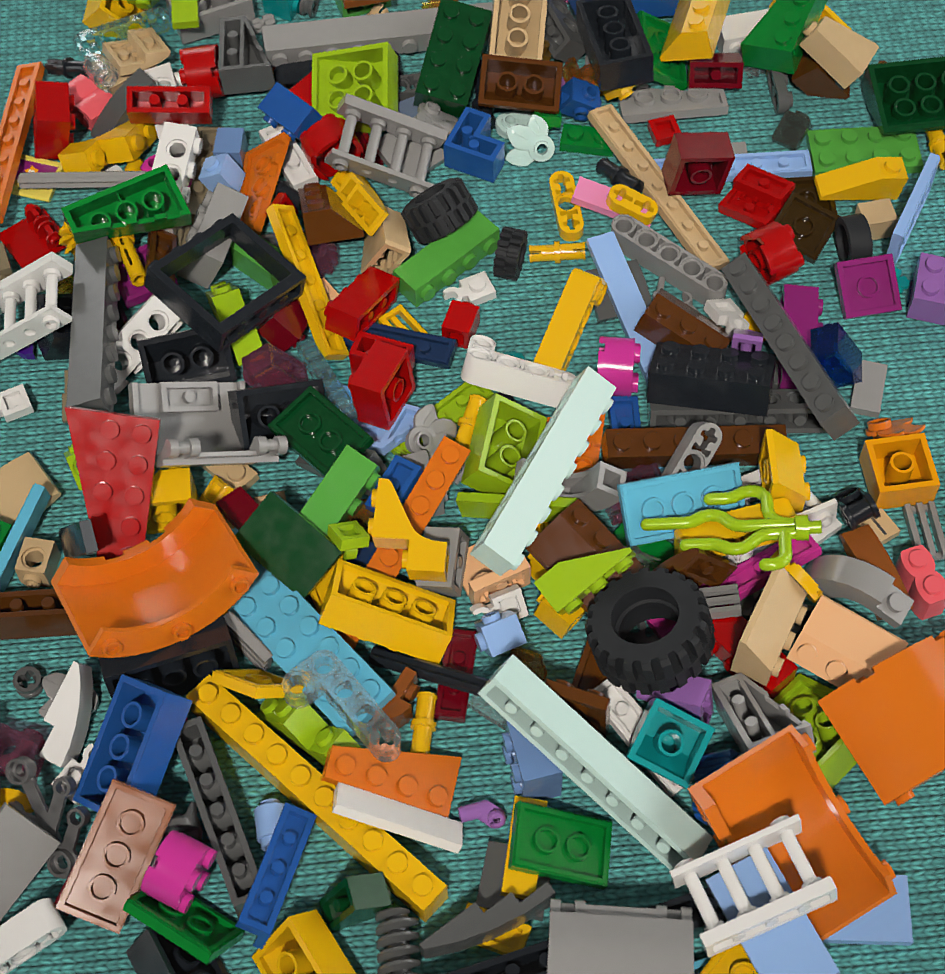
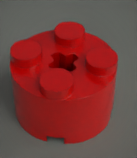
(201, 68)
(319, 141)
(773, 251)

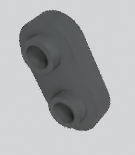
(780, 96)

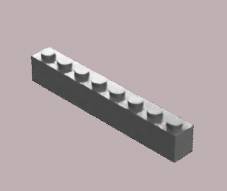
(94, 326)
(790, 347)

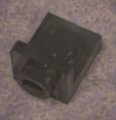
(792, 129)

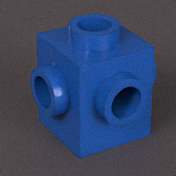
(579, 98)

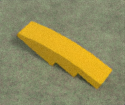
(360, 200)

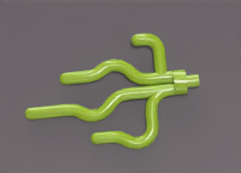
(767, 529)

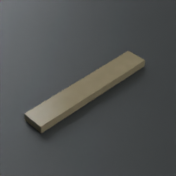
(197, 188)

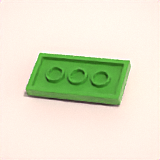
(846, 146)

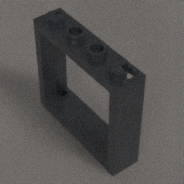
(244, 320)

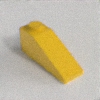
(864, 180)

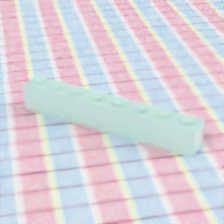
(543, 473)
(594, 764)

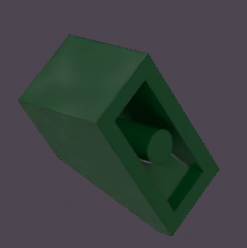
(355, 901)

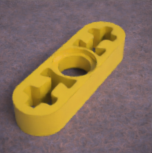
(561, 215)

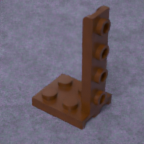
(580, 696)

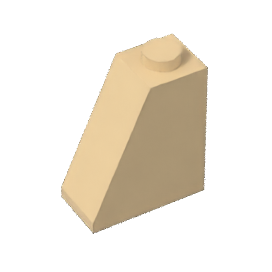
(838, 50)
(388, 245)

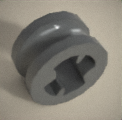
(308, 7)
(24, 674)

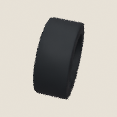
(853, 237)

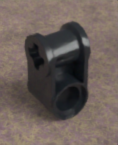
(856, 507)

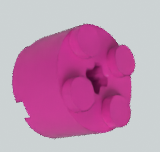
(617, 363)
(178, 871)

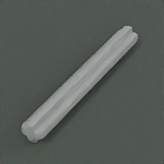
(63, 180)

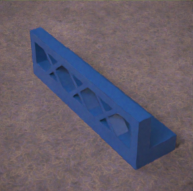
(275, 873)

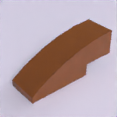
(866, 546)

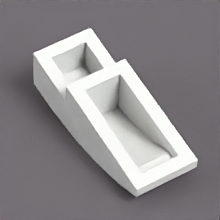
(69, 716)

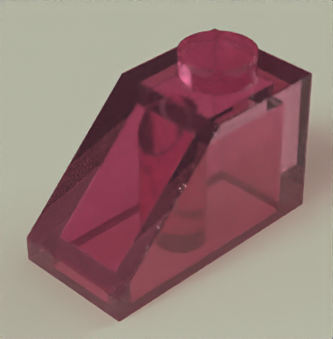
(271, 366)

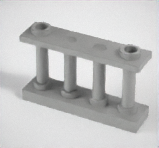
(391, 121)

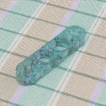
(120, 27)
(320, 369)

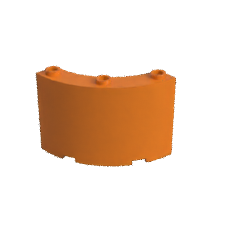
(156, 588)
(895, 719)
(783, 780)

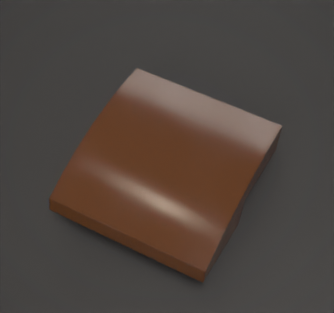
(700, 567)

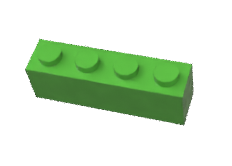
(446, 259)
(341, 490)

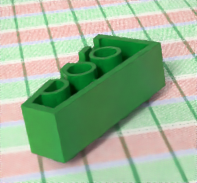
(777, 36)

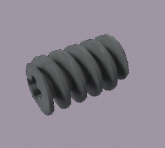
(395, 941)

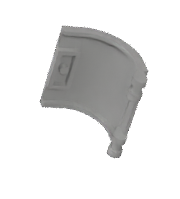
(198, 425)
(619, 939)

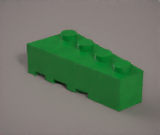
(129, 208)

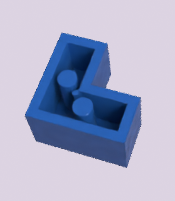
(472, 148)

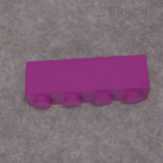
(803, 307)

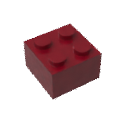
(698, 163)

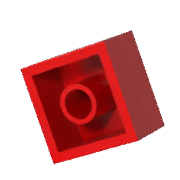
(52, 119)
(382, 384)

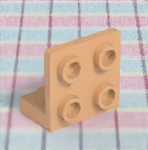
(481, 581)

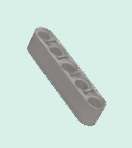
(668, 260)

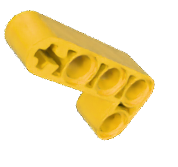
(570, 318)
(716, 530)

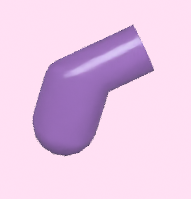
(483, 811)

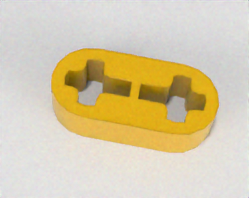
(631, 203)

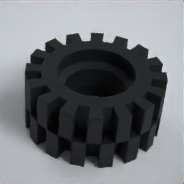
(510, 253)

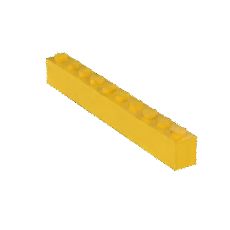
(304, 788)

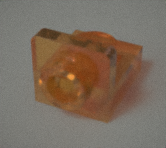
(572, 69)

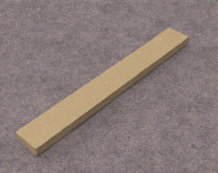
(642, 166)

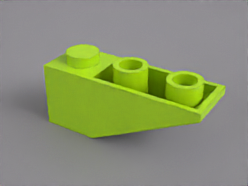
(574, 579)

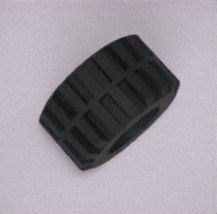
(439, 210)

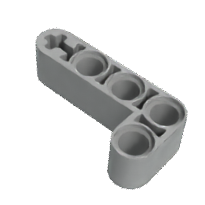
(693, 437)

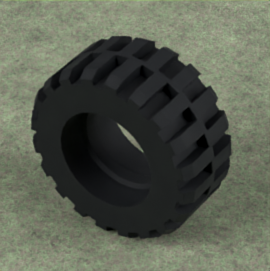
(662, 662)

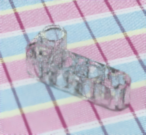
(348, 708)

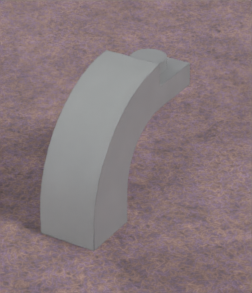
(593, 487)
(862, 583)

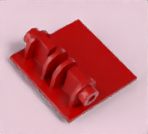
(32, 236)

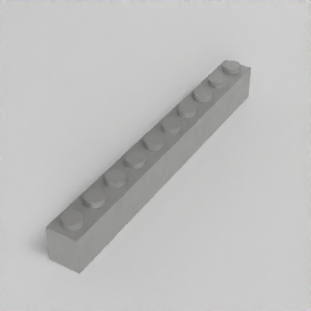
(403, 30)

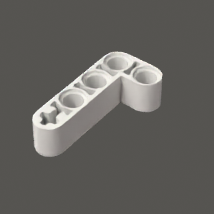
(513, 375)
(29, 933)

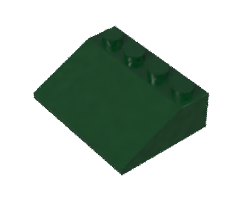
(906, 95)

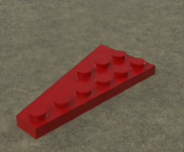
(116, 474)

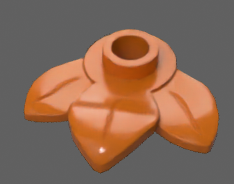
(886, 428)

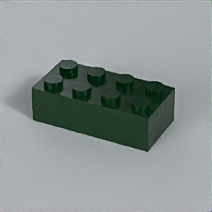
(453, 56)

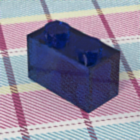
(837, 354)

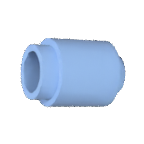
(266, 819)

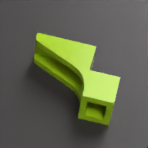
(224, 301)
(303, 728)

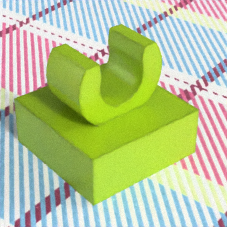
(348, 537)

